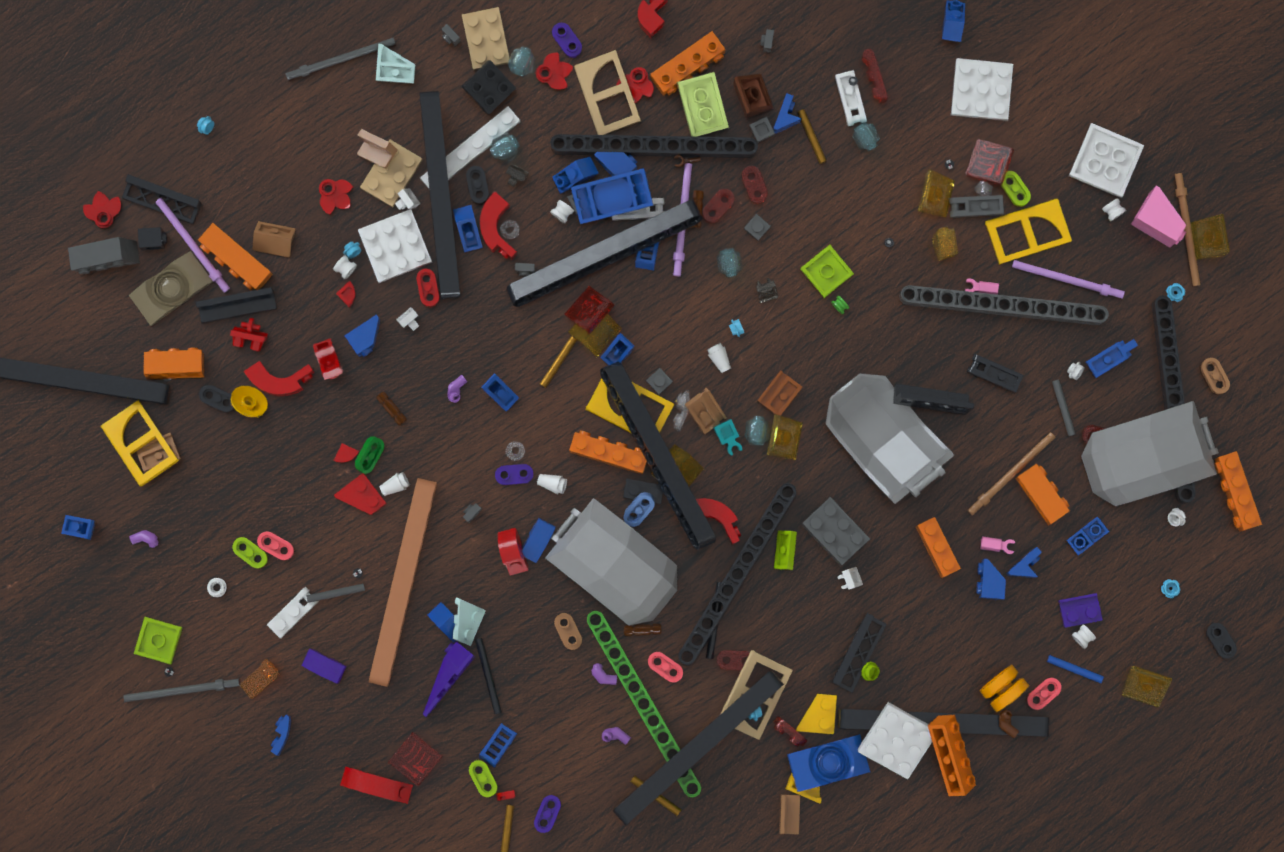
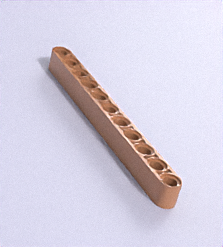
(402, 582)

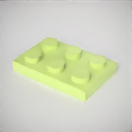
(702, 104)

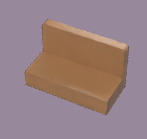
(376, 149)
(273, 239)
(789, 814)

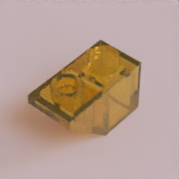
(945, 243)

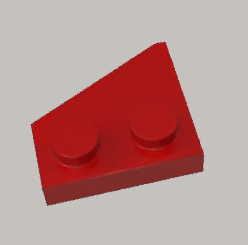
(361, 495)

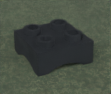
(488, 87)

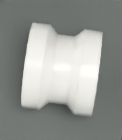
(1114, 209)
(562, 211)
(345, 267)
(1083, 636)

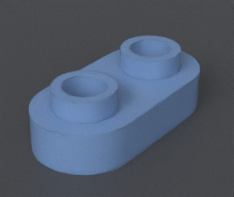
(640, 508)

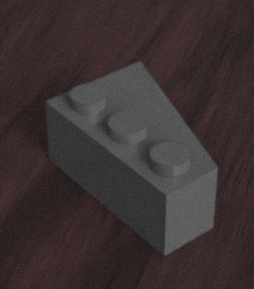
(103, 255)

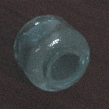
(521, 61)
(866, 136)
(504, 146)
(729, 262)
(757, 430)

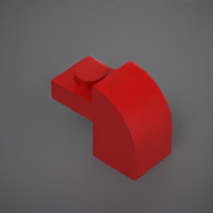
(648, 18)
(328, 359)
(511, 551)

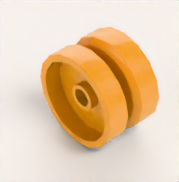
(1006, 691)

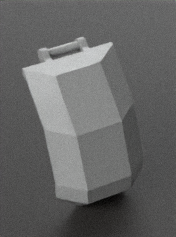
(885, 437)
(1150, 455)
(614, 564)

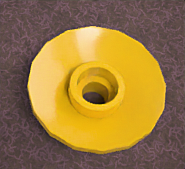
(249, 401)

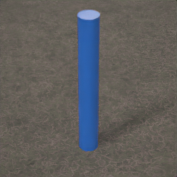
(1075, 669)

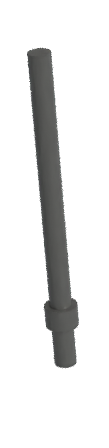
(305, 70)
(218, 685)

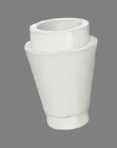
(719, 357)
(553, 483)
(394, 484)

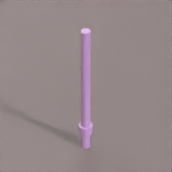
(679, 256)
(215, 275)
(1104, 289)

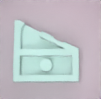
(393, 67)
(467, 621)

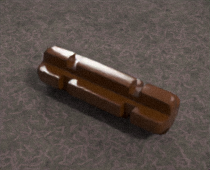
(698, 197)
(391, 408)
(644, 629)

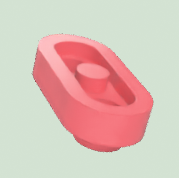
(275, 546)
(664, 668)
(1043, 693)

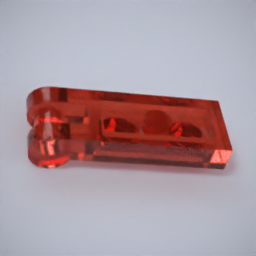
(874, 75)

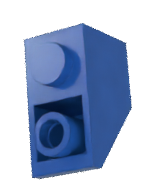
(953, 20)
(575, 174)
(992, 582)

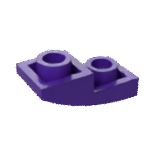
(324, 666)

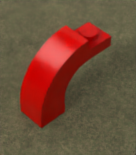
(489, 218)
(278, 386)
(723, 514)
(376, 785)

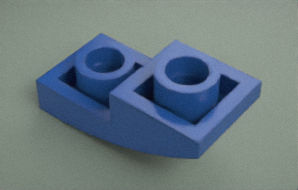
(1087, 535)
(537, 540)
(283, 728)

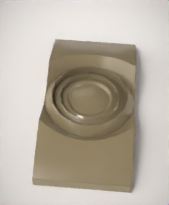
(170, 288)

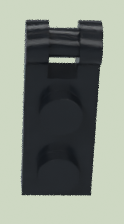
(995, 373)

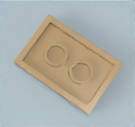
(485, 37)
(387, 182)

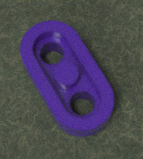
(567, 39)
(514, 474)
(546, 813)

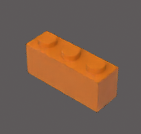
(173, 364)
(1043, 494)
(938, 547)

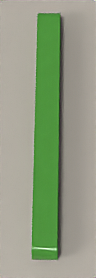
(635, 697)

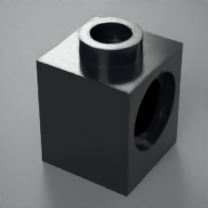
(152, 238)

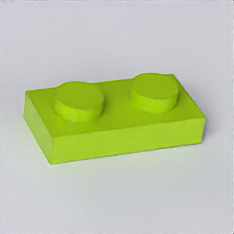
(785, 550)

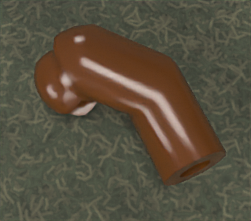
(1005, 723)

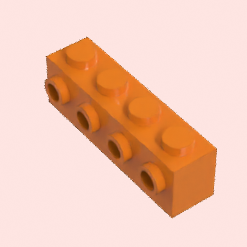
(688, 63)
(235, 257)
(608, 453)
(1237, 491)
(952, 755)

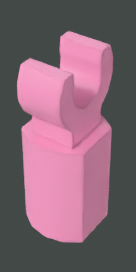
(983, 287)
(995, 544)

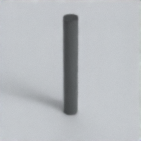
(1063, 407)
(335, 593)

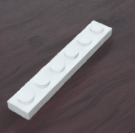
(478, 143)

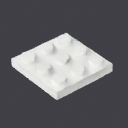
(982, 89)
(1106, 160)
(394, 246)
(896, 740)

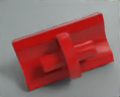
(257, 337)

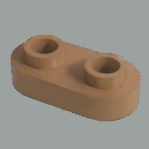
(1214, 376)
(568, 631)

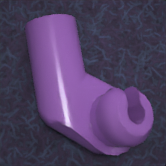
(454, 389)
(145, 536)
(601, 676)
(615, 733)

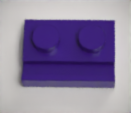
(1080, 610)

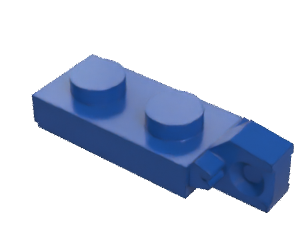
(1110, 357)

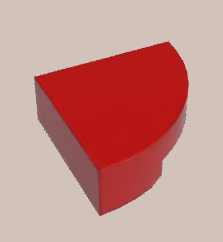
(347, 294)
(345, 454)
(505, 795)

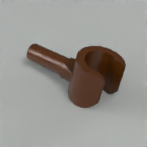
(686, 160)

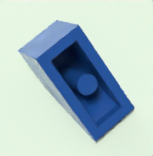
(616, 162)
(467, 228)
(364, 336)

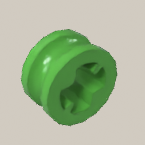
(840, 305)

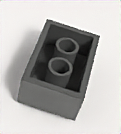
(835, 531)

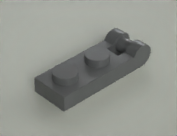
(977, 206)

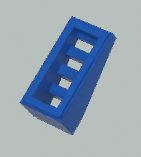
(647, 261)
(489, 760)

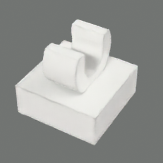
(407, 199)
(407, 318)
(852, 578)

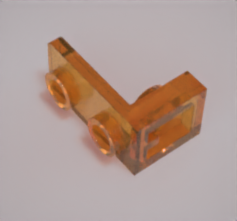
(260, 678)

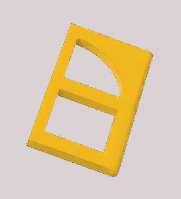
(1048, 210)
(599, 406)
(115, 430)

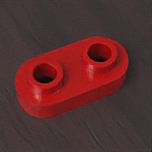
(427, 288)

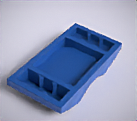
(612, 196)
(828, 763)

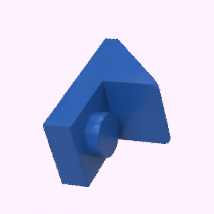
(784, 119)
(500, 392)
(78, 527)
(1022, 569)

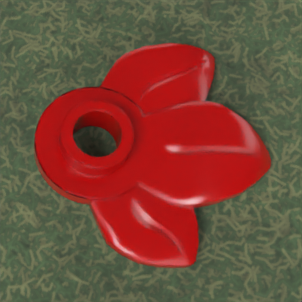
(556, 70)
(639, 87)
(336, 197)
(102, 207)

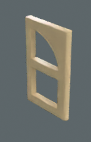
(586, 74)
(740, 688)

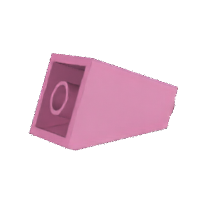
(1160, 219)

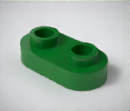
(369, 454)

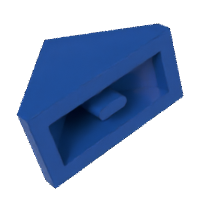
(618, 350)
(443, 619)

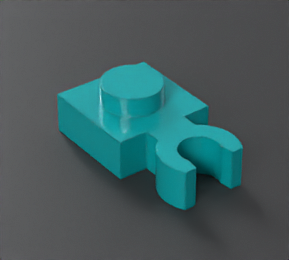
(727, 434)

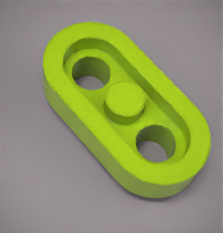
(1016, 188)
(250, 553)
(483, 778)

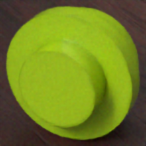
(870, 671)

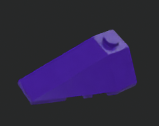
(452, 667)

